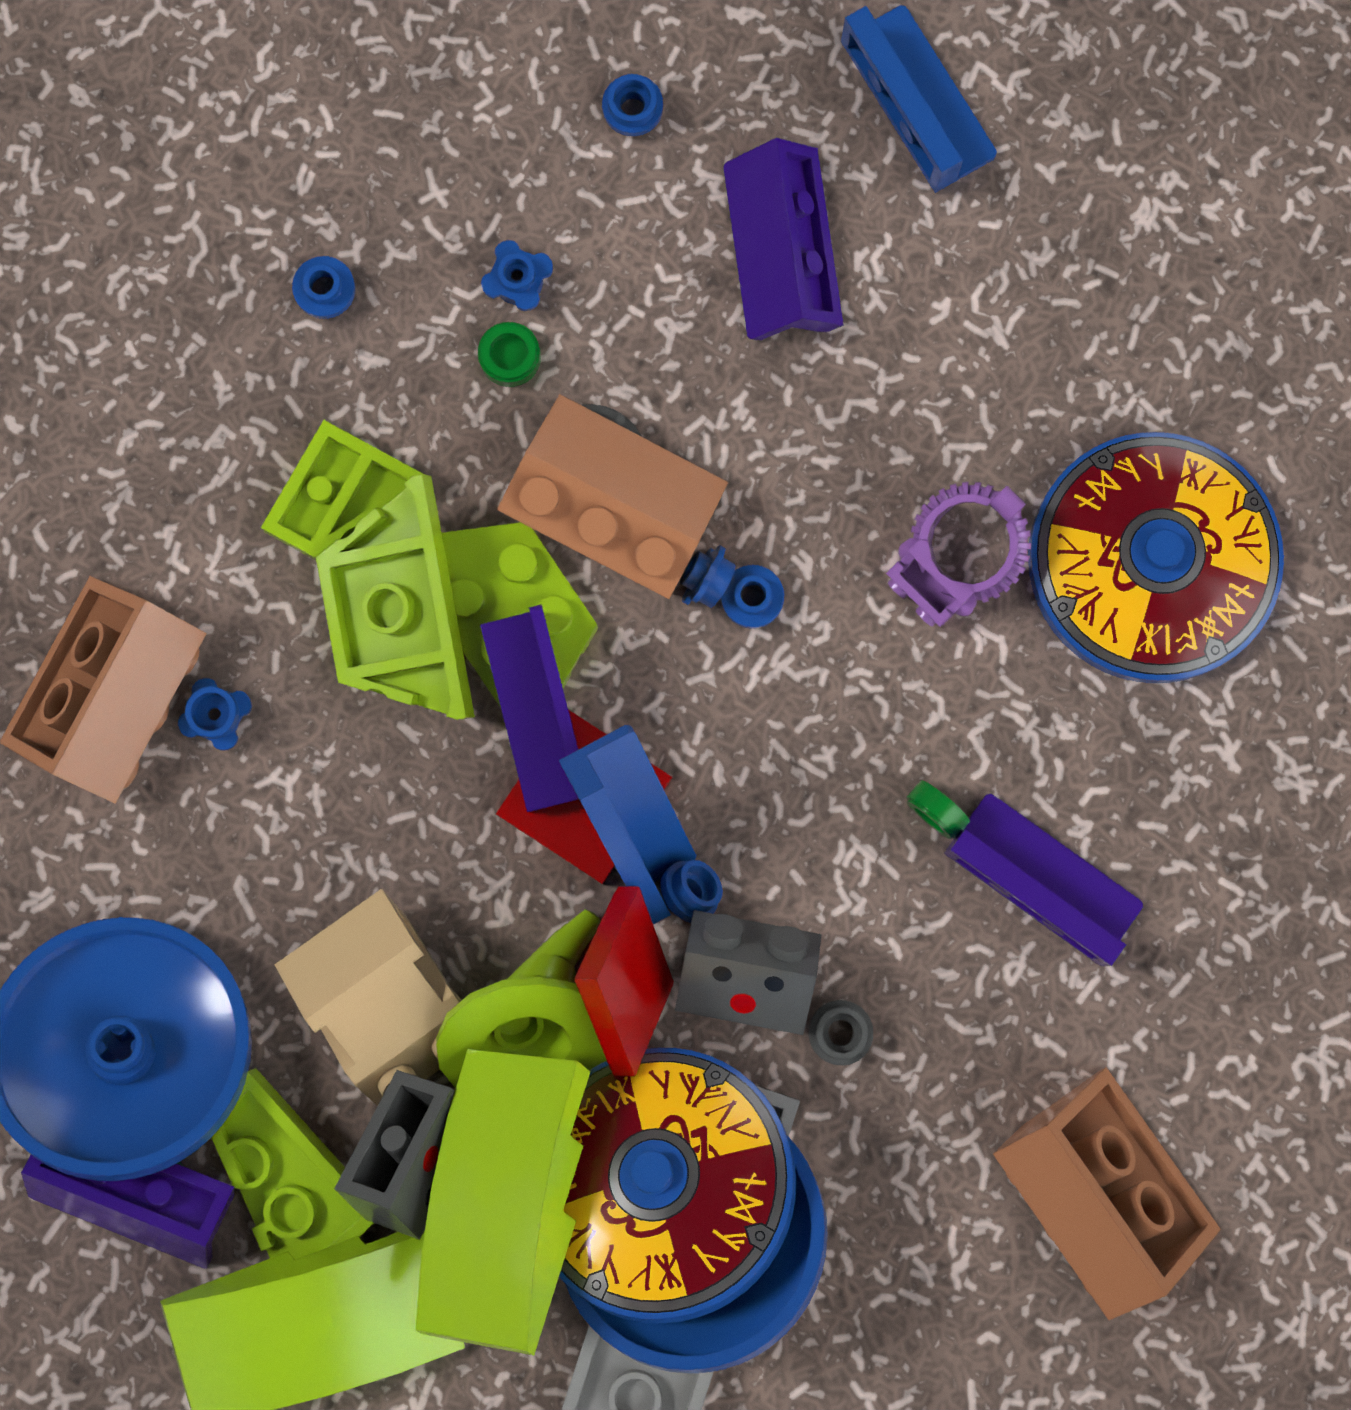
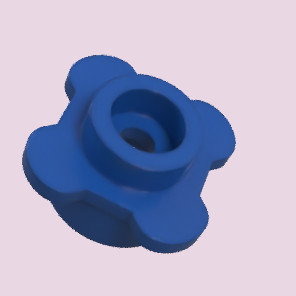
(523, 292)
(707, 577)
(204, 698)

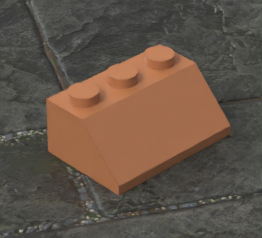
(613, 496)
(103, 689)
(1108, 1195)

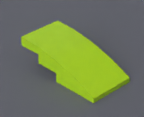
(499, 1201)
(302, 1326)

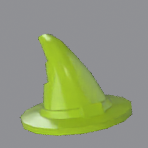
(531, 1011)

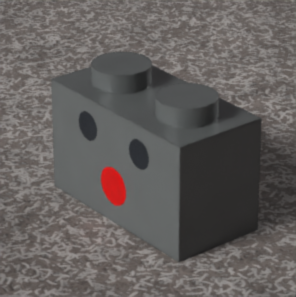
(749, 972)
(398, 1155)

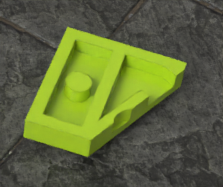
(333, 490)

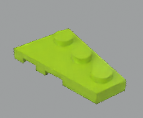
(284, 1174)

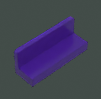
(782, 240)
(532, 705)
(1046, 880)
(165, 1210)

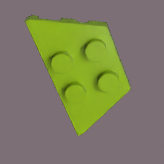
(501, 575)
(395, 606)

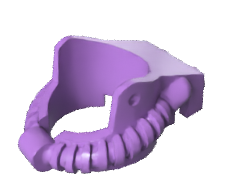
(922, 578)

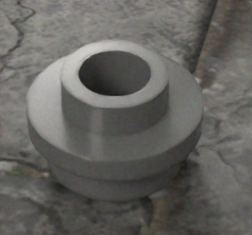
(861, 1038)

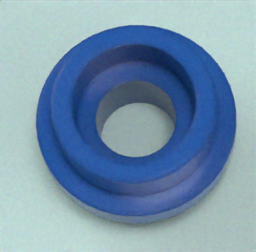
(632, 87)
(328, 304)
(753, 616)
(690, 888)

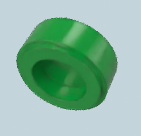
(509, 354)
(937, 810)

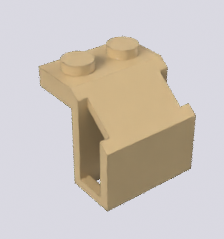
(372, 994)

